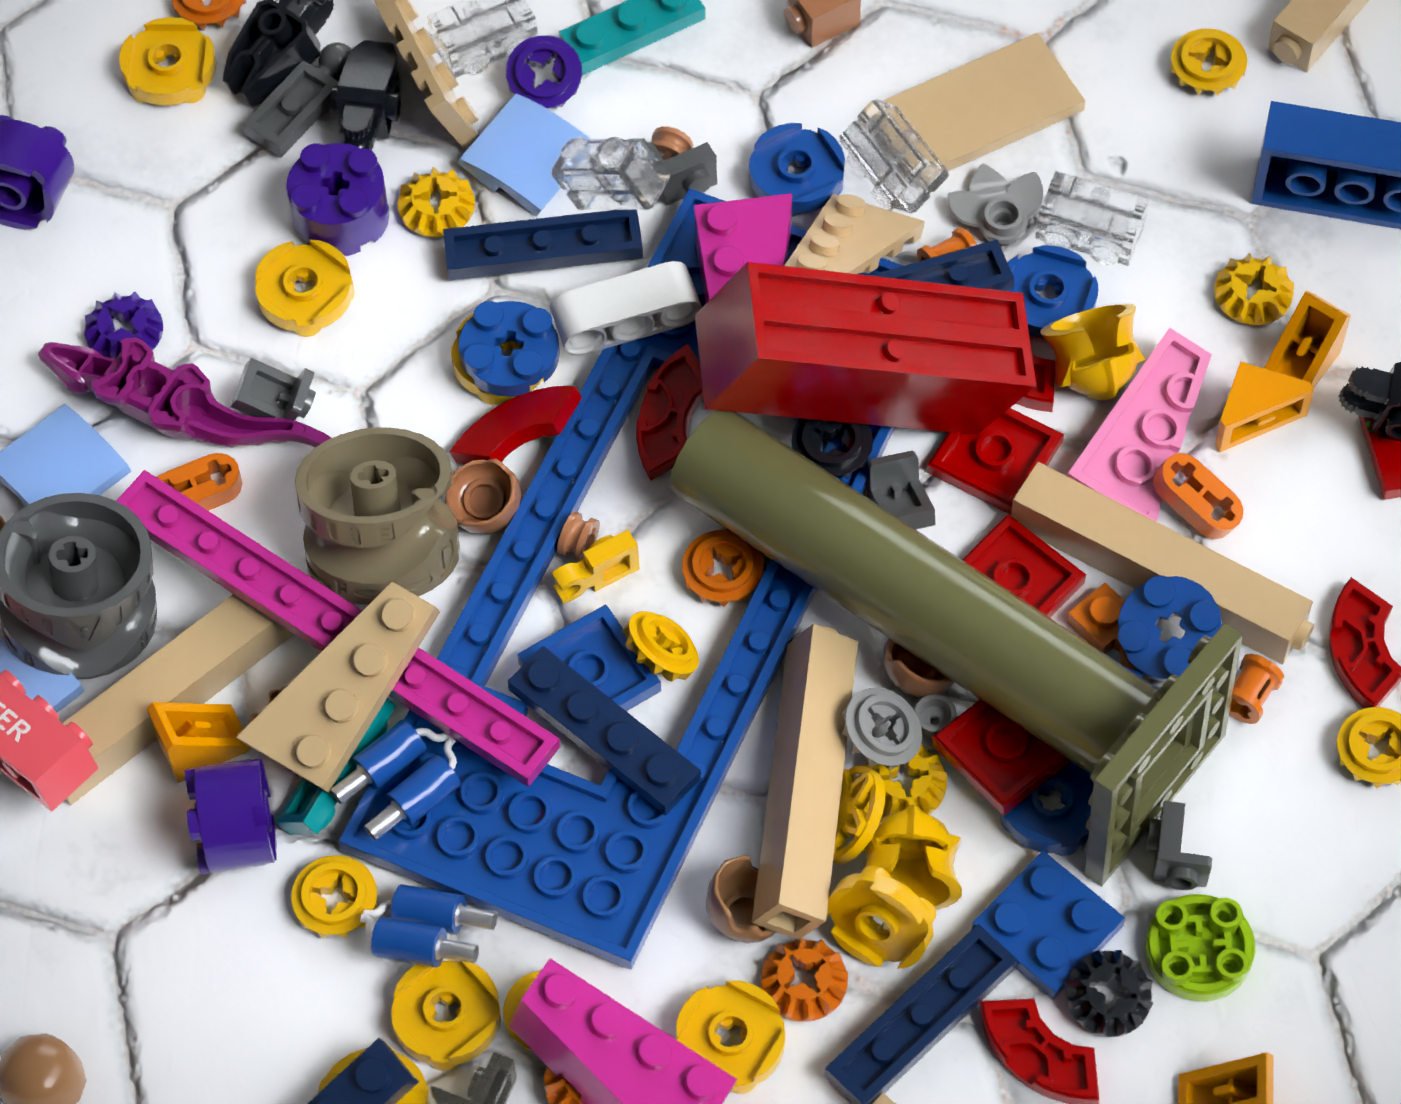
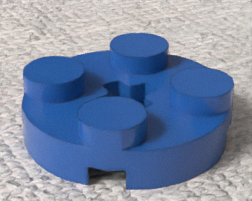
(805, 147)
(1055, 267)
(504, 322)
(1158, 600)
(1058, 829)

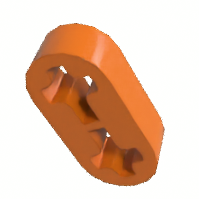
(196, 482)
(1198, 496)

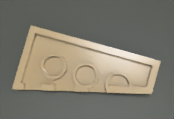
(433, 78)
(853, 236)
(337, 696)

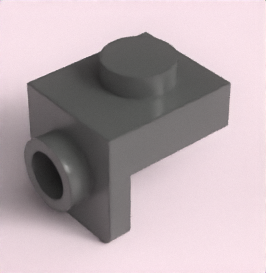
(689, 169)
(273, 393)
(897, 488)
(1171, 865)

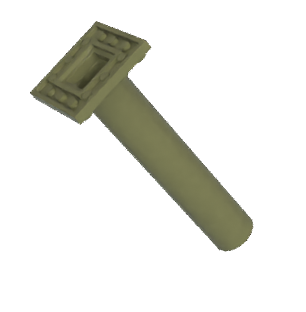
(1005, 652)

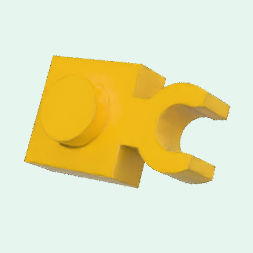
(602, 564)

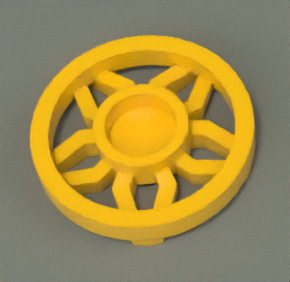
(856, 815)

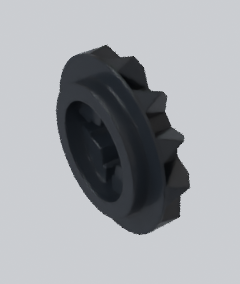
(855, 444)
(1089, 1005)

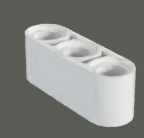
(625, 308)

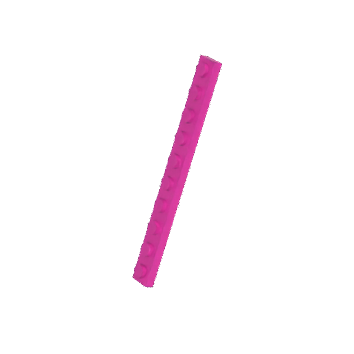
(321, 615)

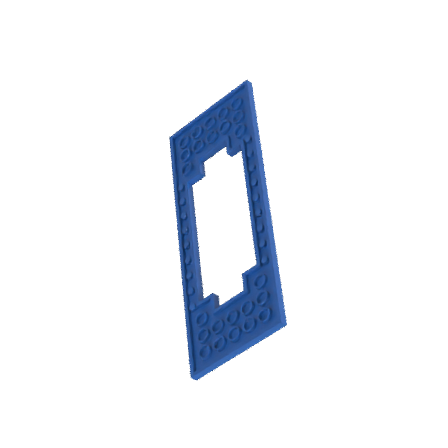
(567, 851)

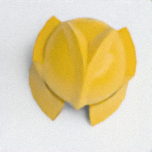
(1095, 350)
(918, 855)

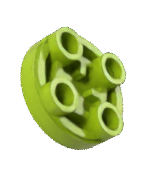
(1200, 947)

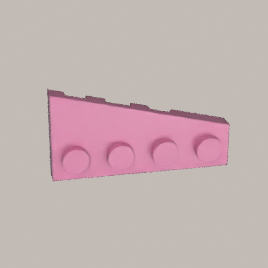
(1145, 426)

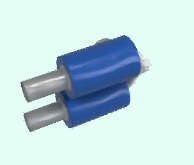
(413, 795)
(421, 926)

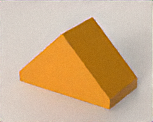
(1310, 340)
(1260, 403)
(196, 734)
(1231, 1082)

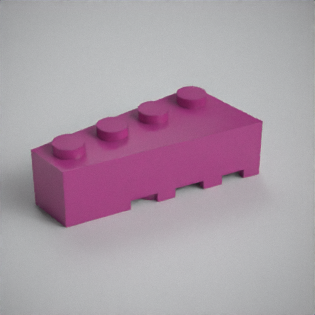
(739, 233)
(610, 1049)

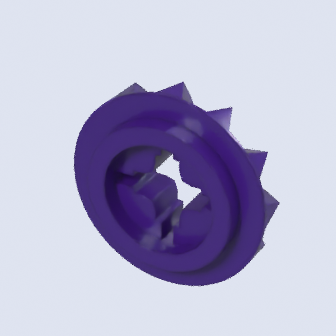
(539, 52)
(144, 317)

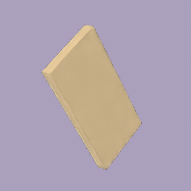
(990, 101)

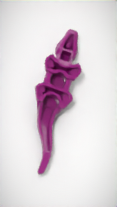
(166, 399)

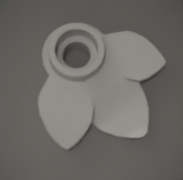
(996, 200)

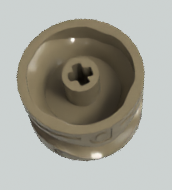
(377, 513)

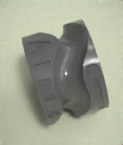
(76, 585)

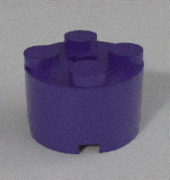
(32, 172)
(338, 196)
(231, 816)

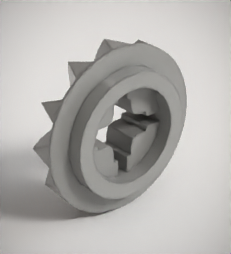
(875, 707)

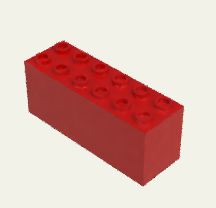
(863, 349)

